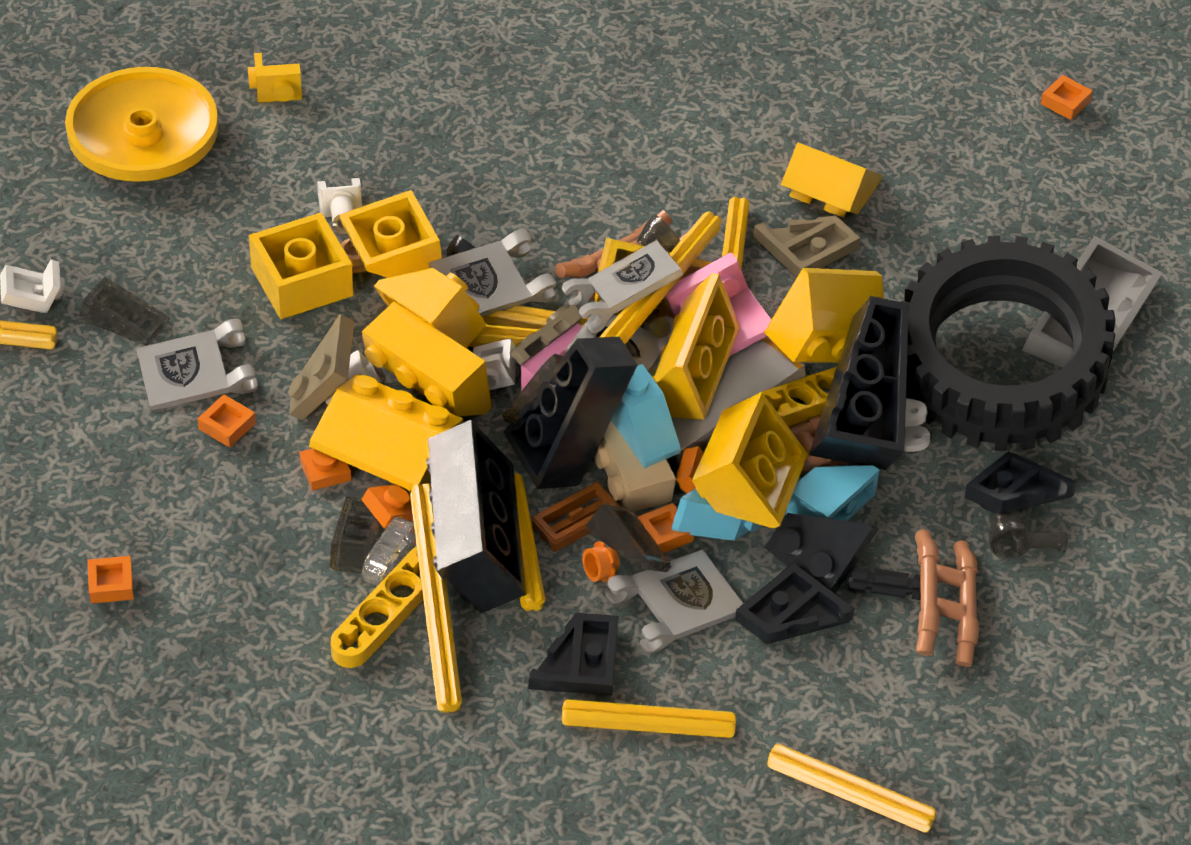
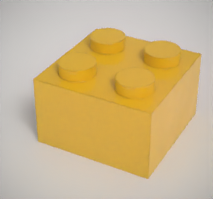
(301, 265)

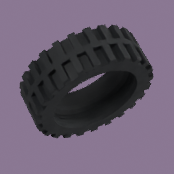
(1017, 275)

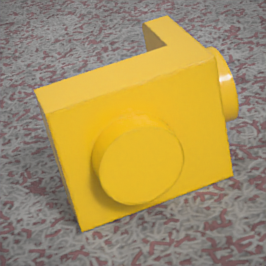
(275, 81)

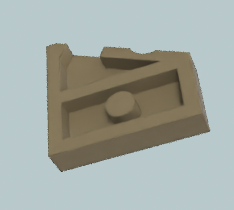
(808, 242)
(557, 324)
(324, 371)

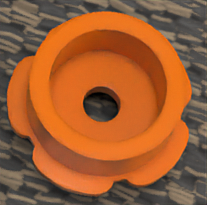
(600, 562)

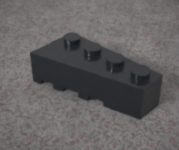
(868, 391)
(572, 412)

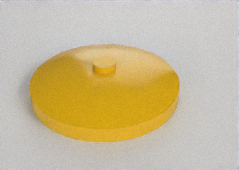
(141, 124)

